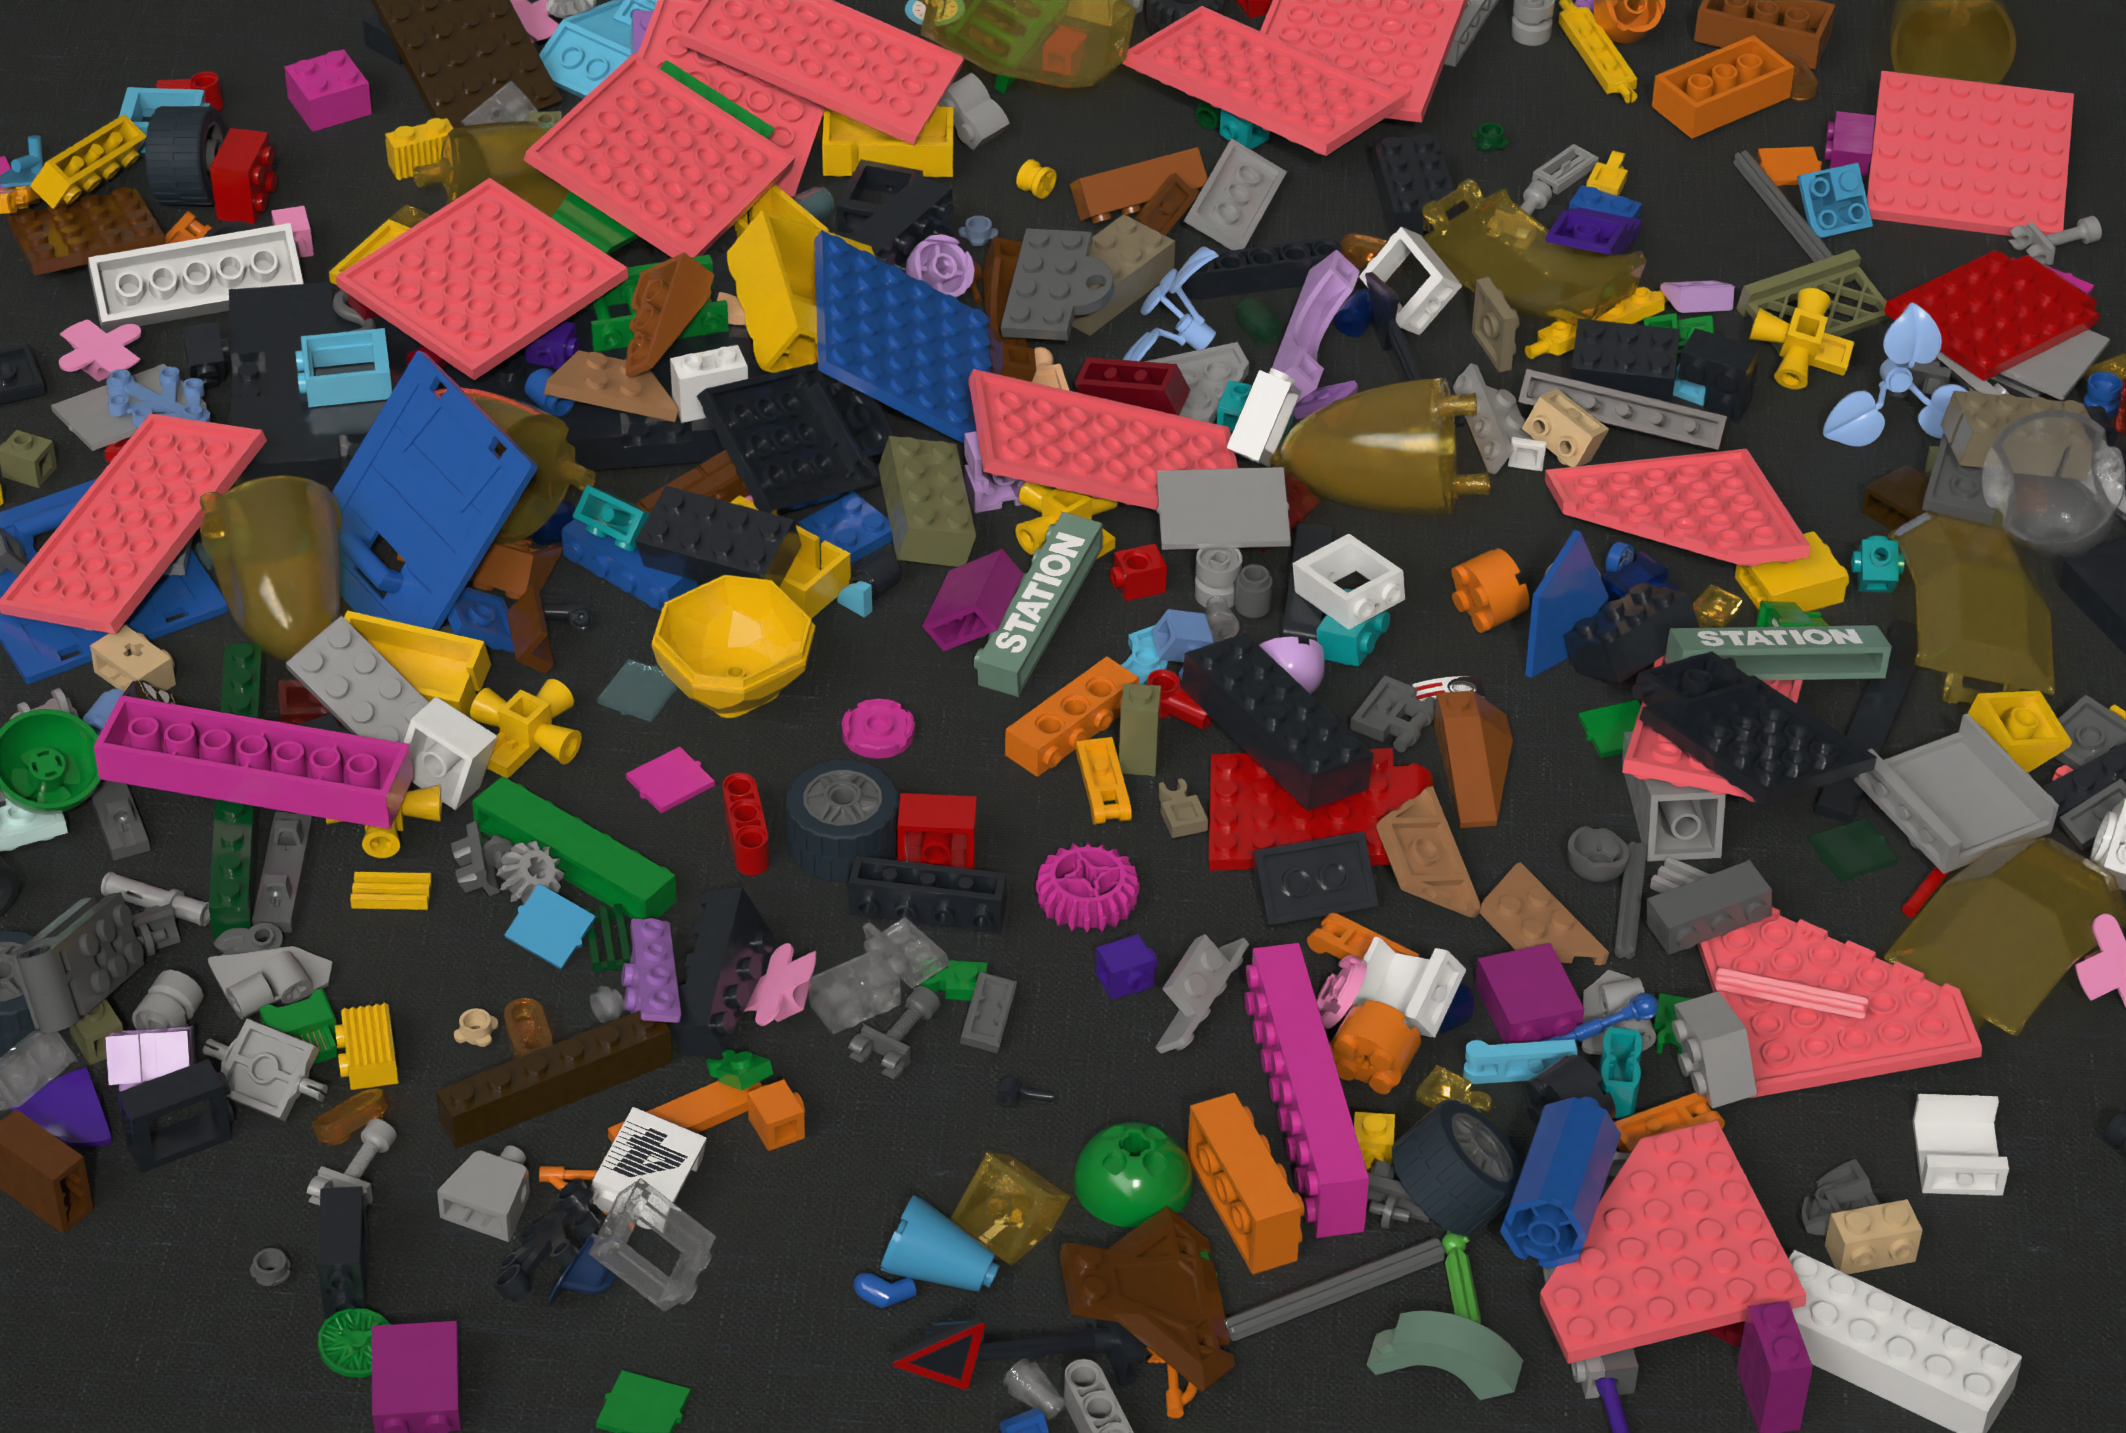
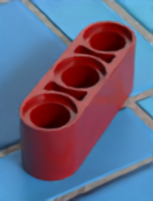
(745, 824)

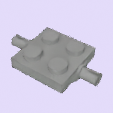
(267, 1069)

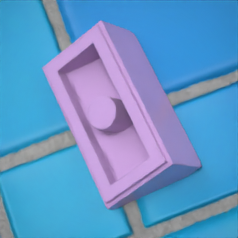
(1699, 295)

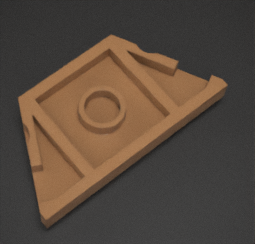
(603, 383)
(1427, 854)
(1531, 916)

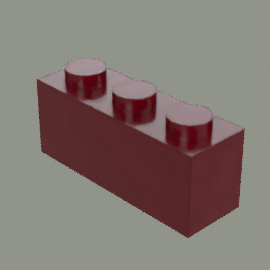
(1135, 383)

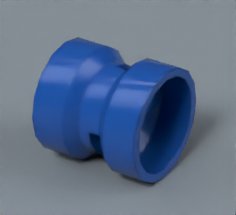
(2103, 391)

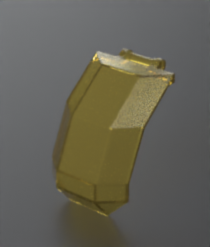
(1035, 39)
(1512, 250)
(1976, 606)
(2010, 928)

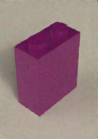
(973, 600)
(1528, 994)
(1774, 1367)
(416, 1378)

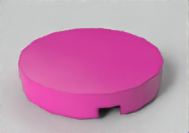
(878, 729)

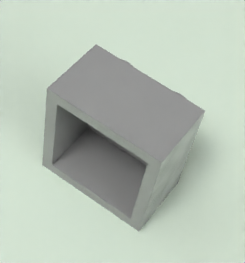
(1714, 1049)

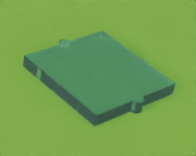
(638, 690)

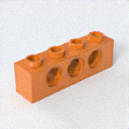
(1068, 716)

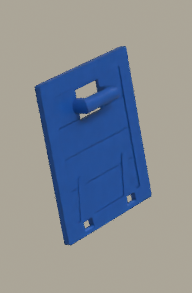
(431, 492)
(38, 645)

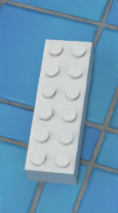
(190, 275)
(1902, 1350)

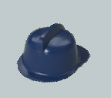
(584, 1274)

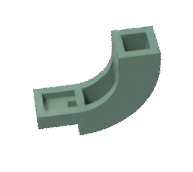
(1449, 1343)

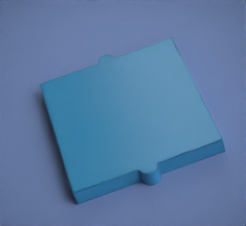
(550, 926)

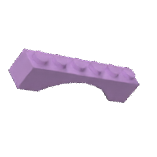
(1320, 299)

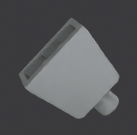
(487, 1193)

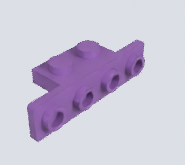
(651, 972)

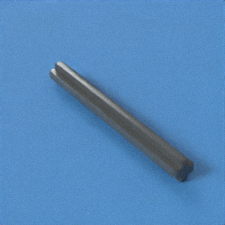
(1781, 207)
(1334, 1289)

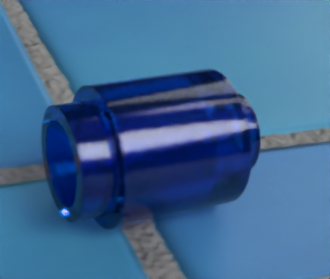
(1355, 314)

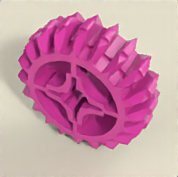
(1087, 887)

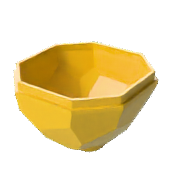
(733, 643)

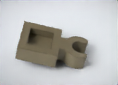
(1181, 813)

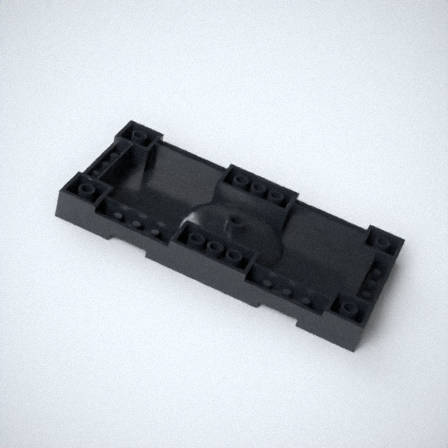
(323, 439)

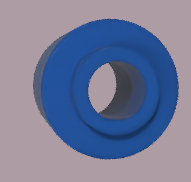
(535, 391)

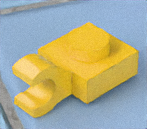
(1609, 176)

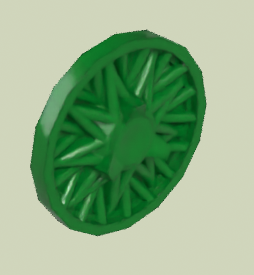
(347, 1341)

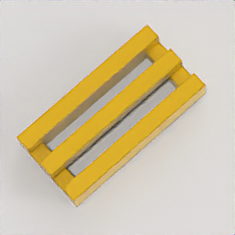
(382, 890)

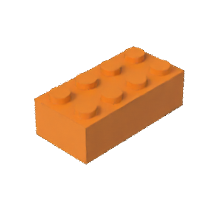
(1722, 86)
(1244, 1183)

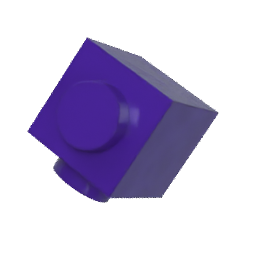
(554, 346)
(1125, 966)

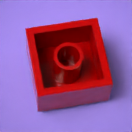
(243, 175)
(937, 829)

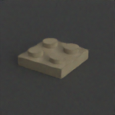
(1494, 324)

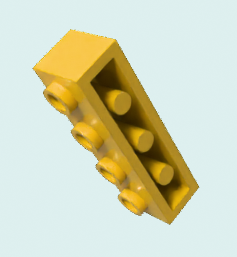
(89, 162)

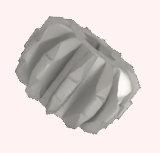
(528, 861)

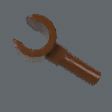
(978, 275)

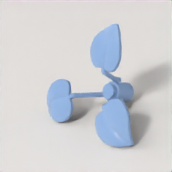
(1190, 328)
(1908, 340)

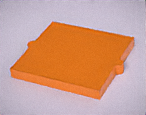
(1786, 164)

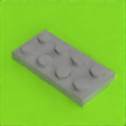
(1235, 196)
(357, 683)

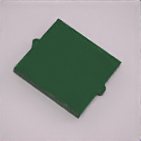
(1852, 850)

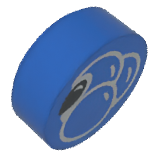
(1619, 557)

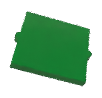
(1607, 726)
(642, 1405)

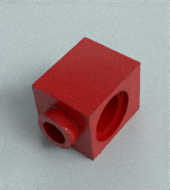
(1139, 572)

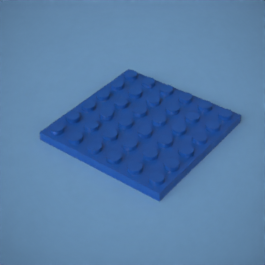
(897, 337)

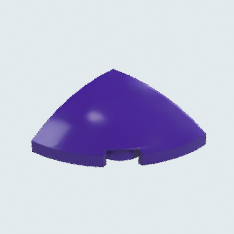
(70, 1111)

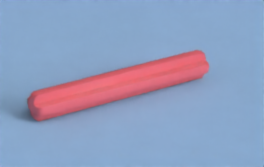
(1791, 993)

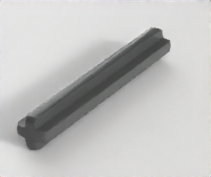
(1630, 901)

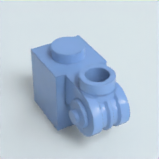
(1180, 633)

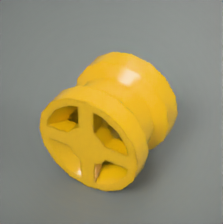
(1036, 178)

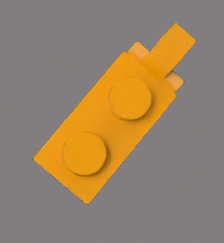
(17, 198)

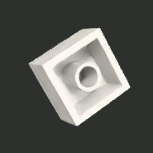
(448, 751)

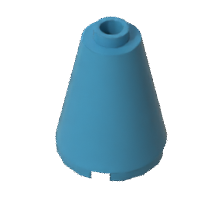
(937, 1250)

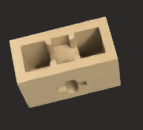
(131, 657)

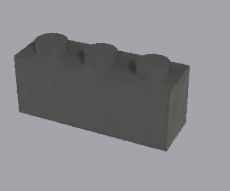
(1709, 907)

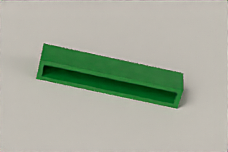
(587, 856)

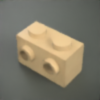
(1566, 428)
(1873, 1237)

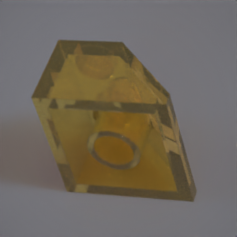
(1009, 1207)

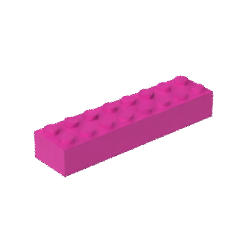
(254, 761)
(1307, 1091)

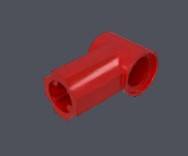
(201, 81)
(1176, 701)

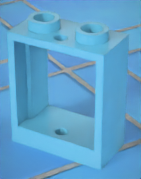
(144, 101)
(341, 350)

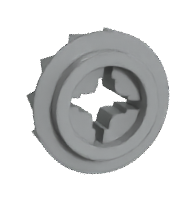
(567, 8)

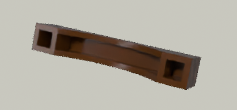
(1008, 354)

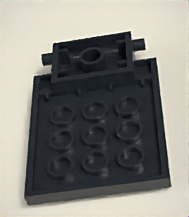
(798, 436)
(1746, 729)

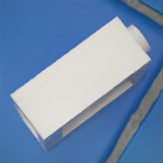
(1437, 288)
(1264, 416)
(1319, 570)

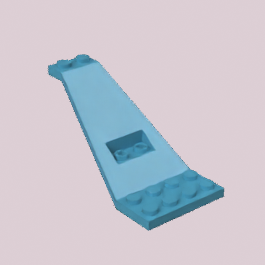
(591, 45)

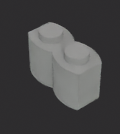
(975, 113)

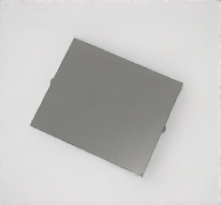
(2061, 366)
(89, 414)
(1223, 508)

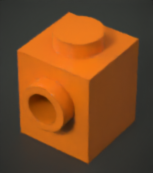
(776, 1114)

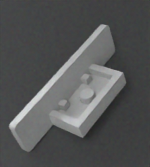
(1495, 421)
(1195, 985)

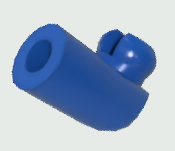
(882, 1293)

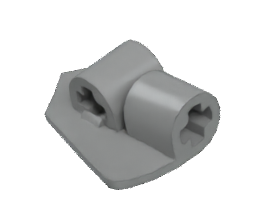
(268, 977)
(1608, 997)

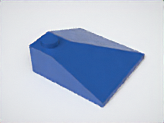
(1563, 598)

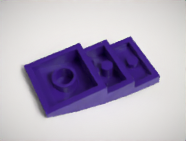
(1594, 231)

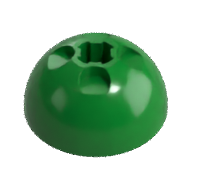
(42, 746)
(1132, 1174)

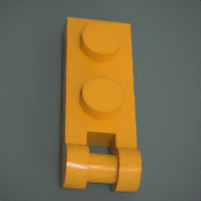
(1103, 780)

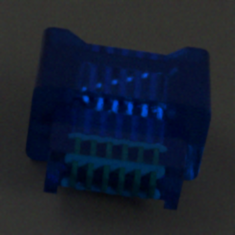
(1643, 570)

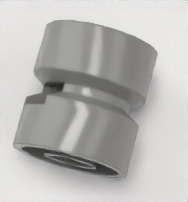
(1532, 21)
(1217, 574)
(169, 1002)

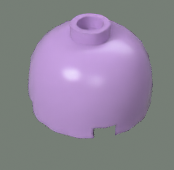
(941, 265)
(1301, 661)

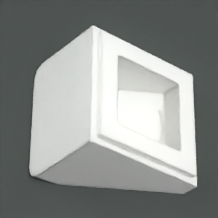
(1527, 454)

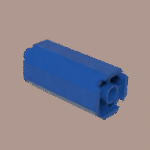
(1561, 1182)

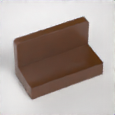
(530, 631)

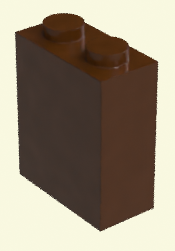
(43, 1173)

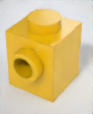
(1375, 1137)

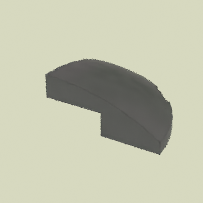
(1837, 1191)

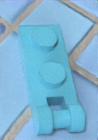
(1513, 1060)

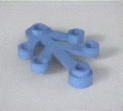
(122, 386)

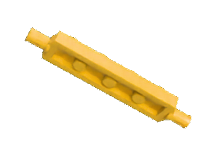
(1597, 50)
(1561, 336)

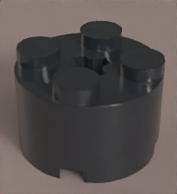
(1564, 1080)

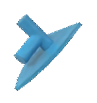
(25, 168)

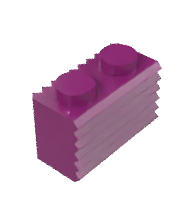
(1850, 140)

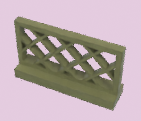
(1824, 275)

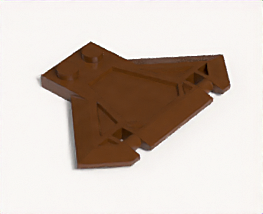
(1156, 1294)

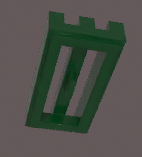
(604, 917)

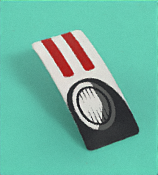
(1448, 684)

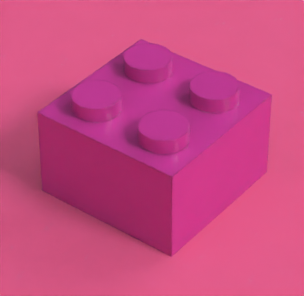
(328, 90)

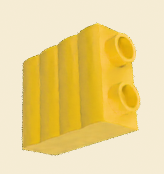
(778, 289)

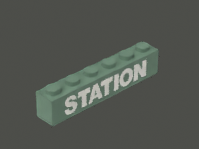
(1039, 604)
(1789, 651)

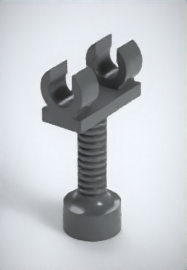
(921, 1005)

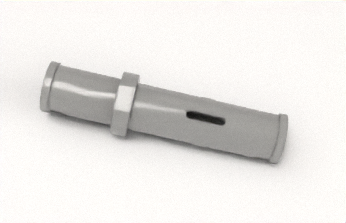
(149, 896)

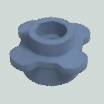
(978, 230)

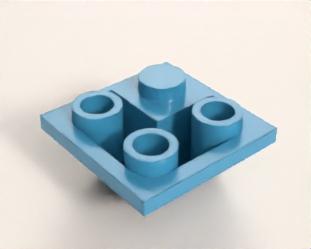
(1835, 200)

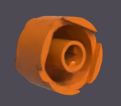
(1628, 19)
(1489, 589)
(1374, 1045)

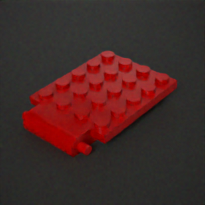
(2000, 311)
(1257, 813)

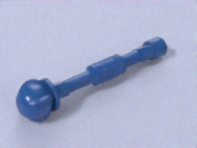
(1643, 1007)

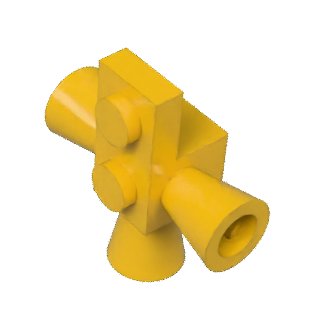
(1803, 340)
(1051, 504)
(527, 726)
(419, 803)

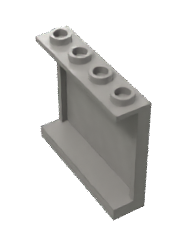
(1960, 797)

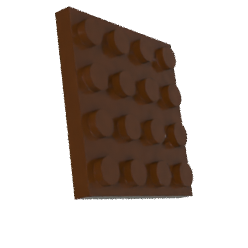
(84, 229)

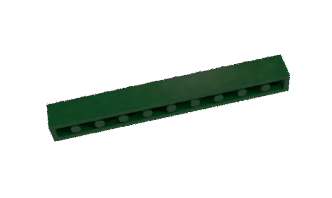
(237, 823)

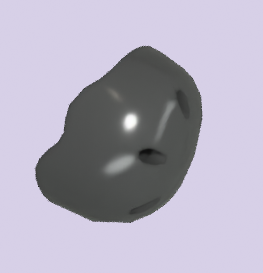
(1595, 864)

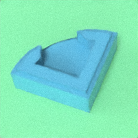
(857, 598)

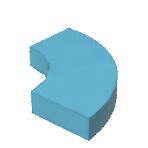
(1144, 655)

